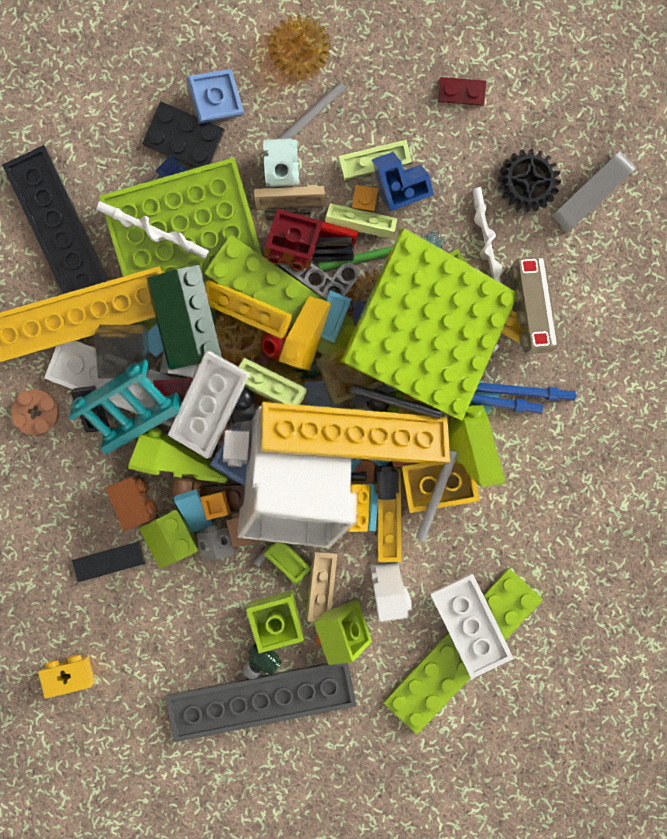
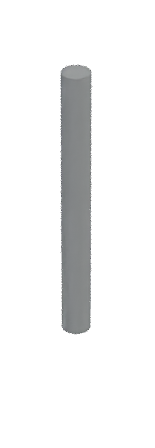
(313, 111)
(435, 498)

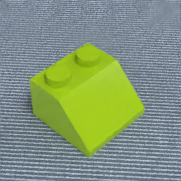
(169, 538)
(275, 621)
(343, 633)

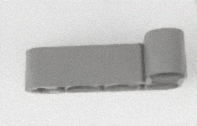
(594, 191)
(327, 282)

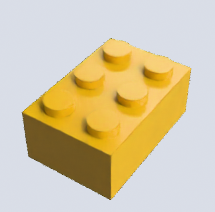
(421, 479)

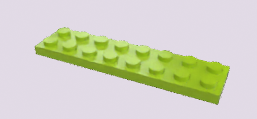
(255, 276)
(442, 669)

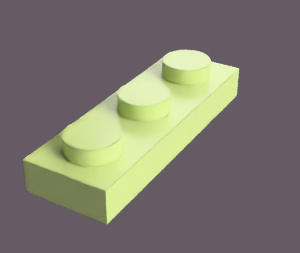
(360, 162)
(361, 221)
(272, 385)

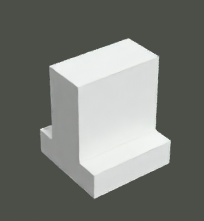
(295, 496)

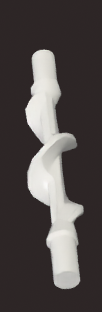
(155, 234)
(488, 234)

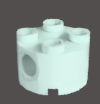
(280, 162)

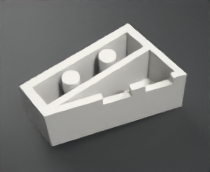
(390, 595)

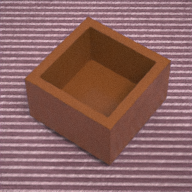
(132, 502)

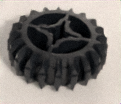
(519, 180)

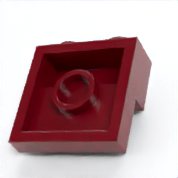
(292, 240)

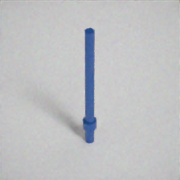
(550, 393)
(517, 405)

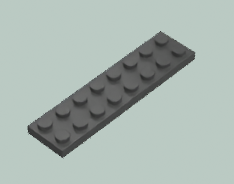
(260, 700)

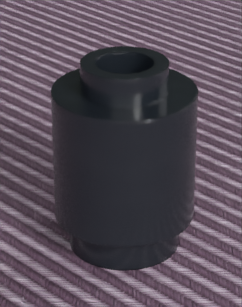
(387, 482)

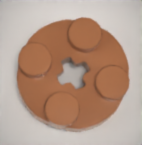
(23, 419)

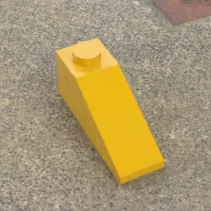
(305, 334)

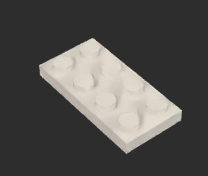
(208, 404)
(471, 625)

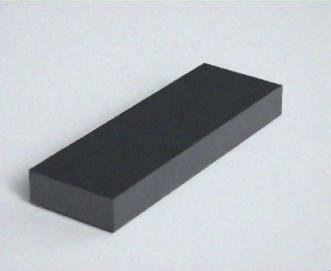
(108, 561)

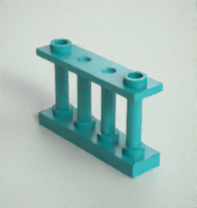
(130, 427)

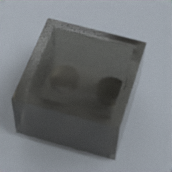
(120, 348)

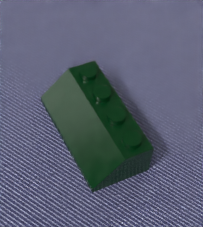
(183, 316)

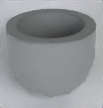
(251, 674)

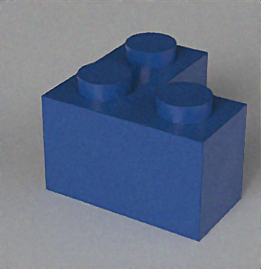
(398, 185)

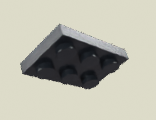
(182, 136)

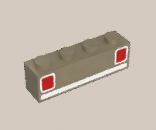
(534, 305)

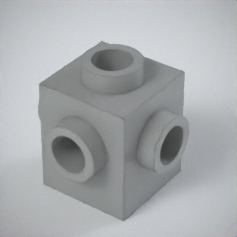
(214, 543)

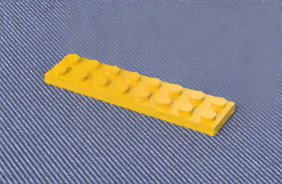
(75, 315)
(353, 434)

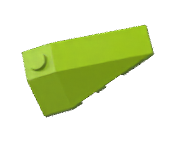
(476, 447)
(160, 452)

